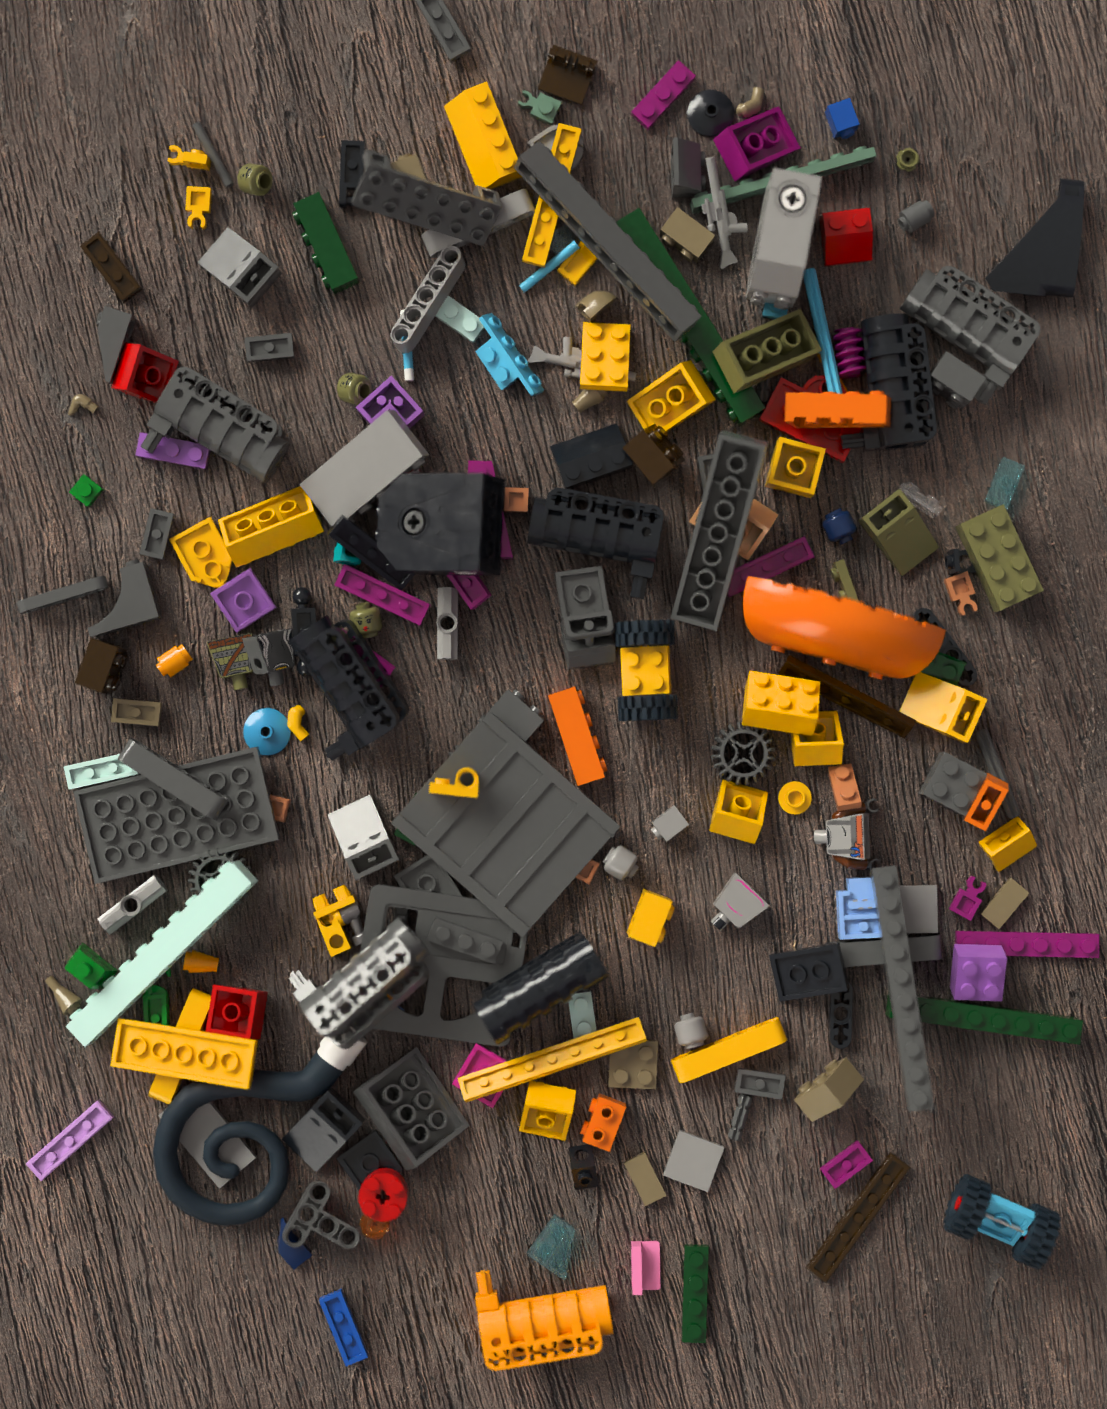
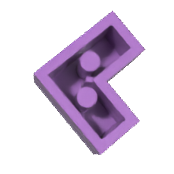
(390, 397)

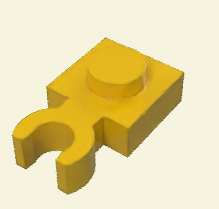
(198, 202)

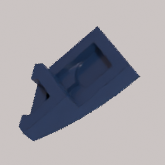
(292, 1255)

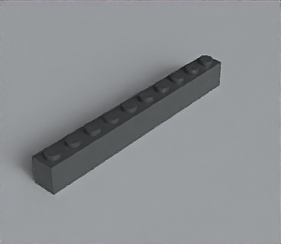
(607, 241)
(901, 988)

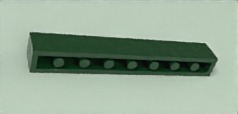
(997, 1019)

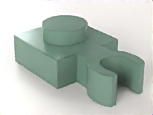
(543, 108)

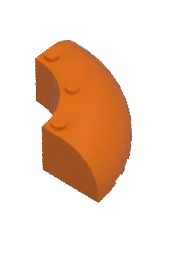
(839, 630)

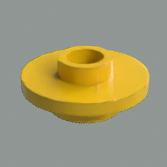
(794, 797)

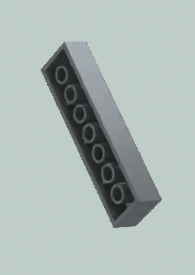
(719, 529)

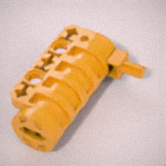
(540, 1322)

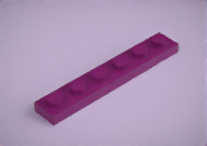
(1035, 943)

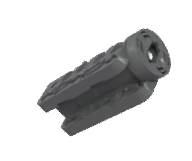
(971, 325)
(217, 426)
(363, 984)

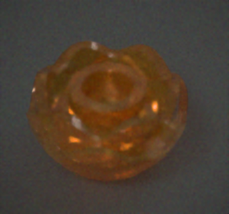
(372, 1231)

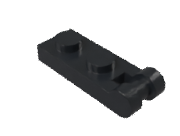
(351, 169)

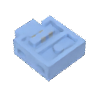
(857, 910)

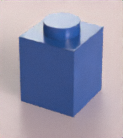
(842, 119)

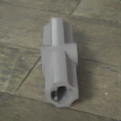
(447, 608)
(121, 914)

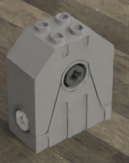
(782, 238)

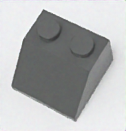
(686, 168)

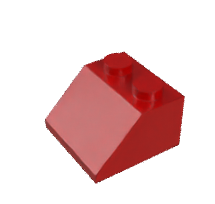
(846, 236)
(143, 372)
(236, 1011)

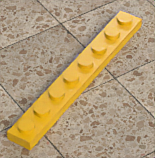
(552, 1059)

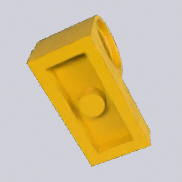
(443, 785)

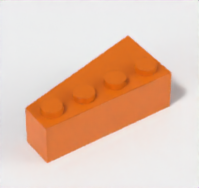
(838, 410)

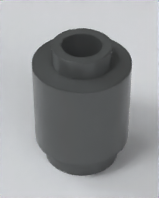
(915, 216)

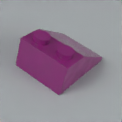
(756, 143)

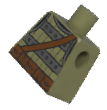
(231, 659)

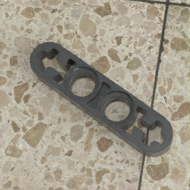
(62, 594)

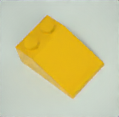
(672, 398)

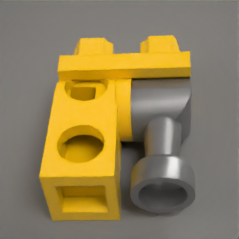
(335, 916)

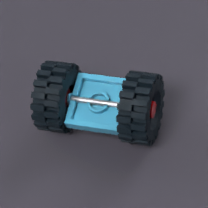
(1029, 1230)

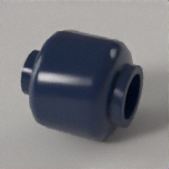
(839, 526)

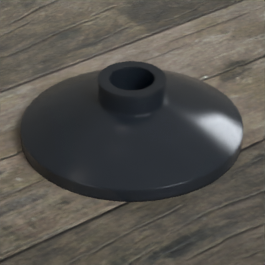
(710, 124)

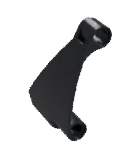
(1049, 252)

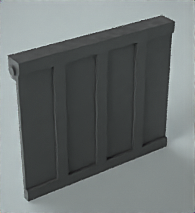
(519, 836)

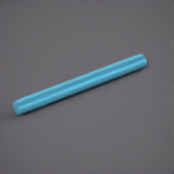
(822, 331)

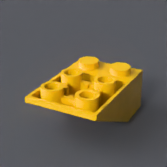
(943, 707)

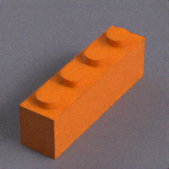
(576, 735)

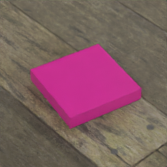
(477, 1060)

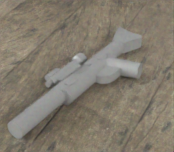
(718, 212)
(569, 358)

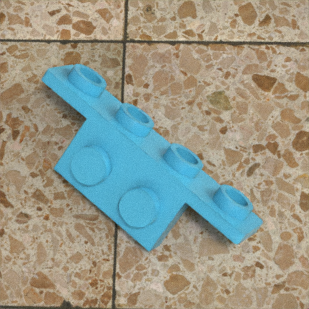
(504, 360)

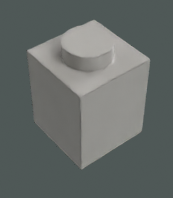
(669, 824)

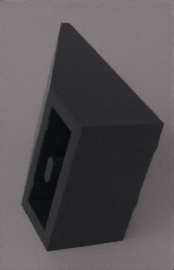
(323, 1129)

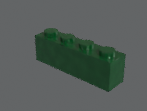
(326, 243)

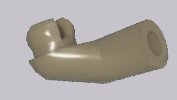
(752, 106)

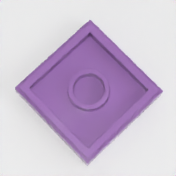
(243, 600)

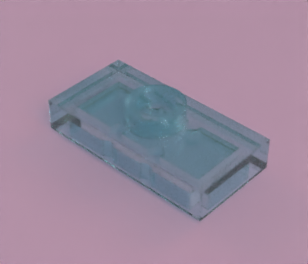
(1004, 482)

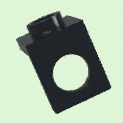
(953, 564)
(583, 1170)

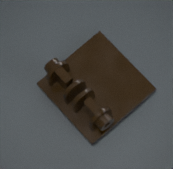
(567, 74)

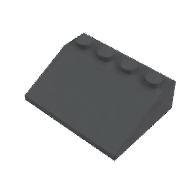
(411, 1109)

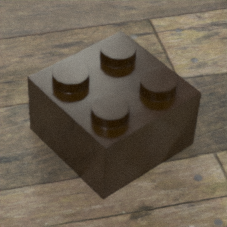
(654, 453)
(101, 666)

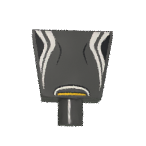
(270, 654)

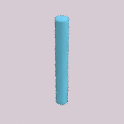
(550, 265)

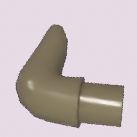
(84, 401)

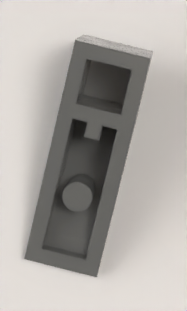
(113, 331)

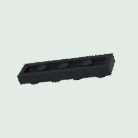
(366, 549)

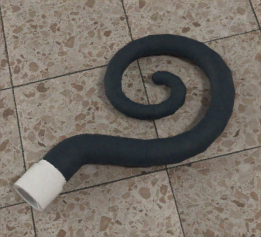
(298, 1086)

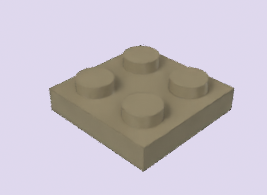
(634, 1066)

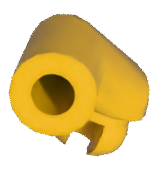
(294, 722)

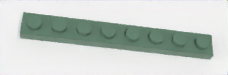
(750, 188)

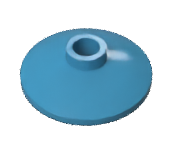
(279, 731)

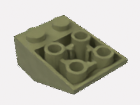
(899, 532)

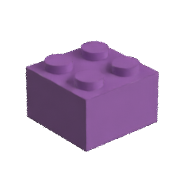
(978, 972)

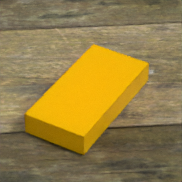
(577, 264)

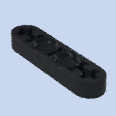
(949, 644)

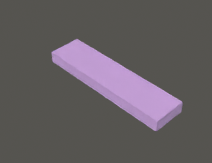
(70, 1140)

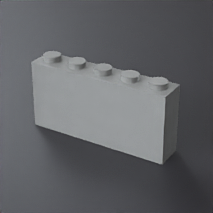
(364, 468)

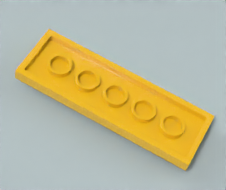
(184, 1053)

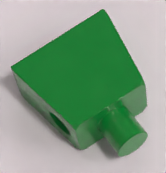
(89, 967)

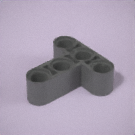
(316, 1219)

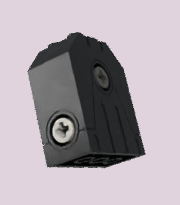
(442, 524)

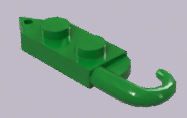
(157, 1004)

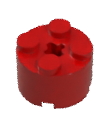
(396, 1189)

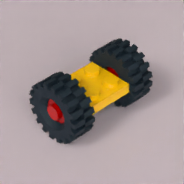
(646, 670)

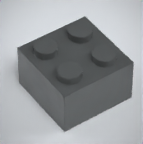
(955, 381)
(952, 783)

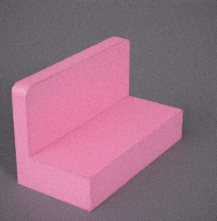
(645, 1266)

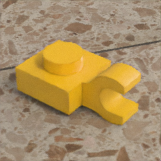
(193, 159)

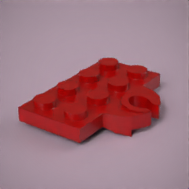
(821, 437)

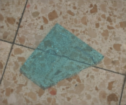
(553, 1246)

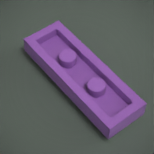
(176, 452)

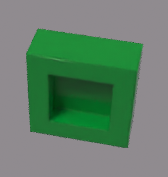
(86, 490)

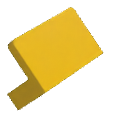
(1008, 843)

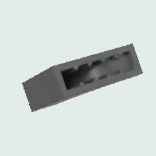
(135, 604)

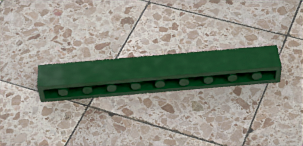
(703, 336)

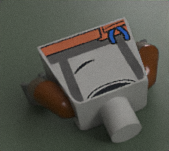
(849, 837)

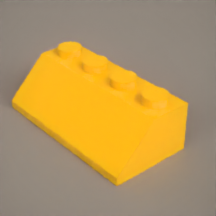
(482, 137)
(270, 526)

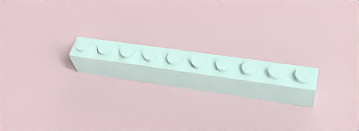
(161, 953)

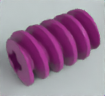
(849, 352)

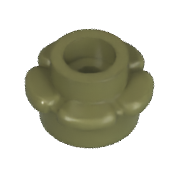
(907, 153)

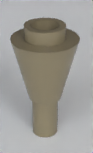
(66, 999)

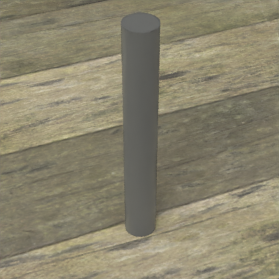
(213, 155)

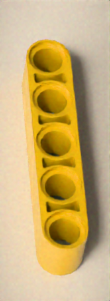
(192, 1017)
(729, 1050)

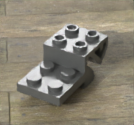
(585, 618)

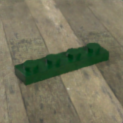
(695, 1293)

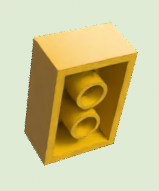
(781, 703)

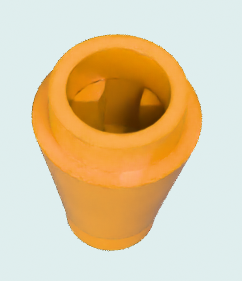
(199, 962)

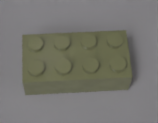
(767, 350)
(999, 558)

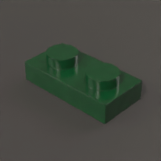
(946, 668)

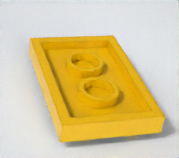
(605, 356)

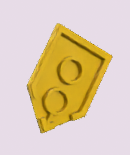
(203, 553)

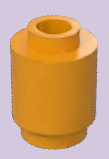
(173, 661)

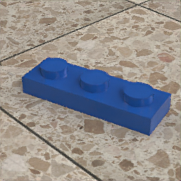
(343, 1327)

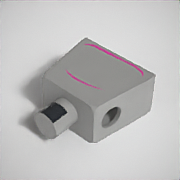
(737, 903)

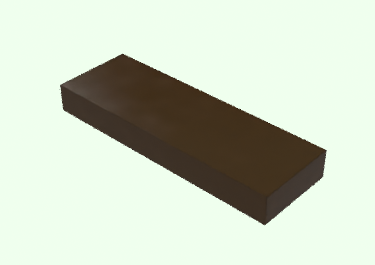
(111, 267)

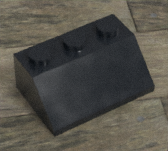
(591, 457)

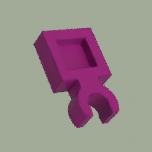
(966, 902)

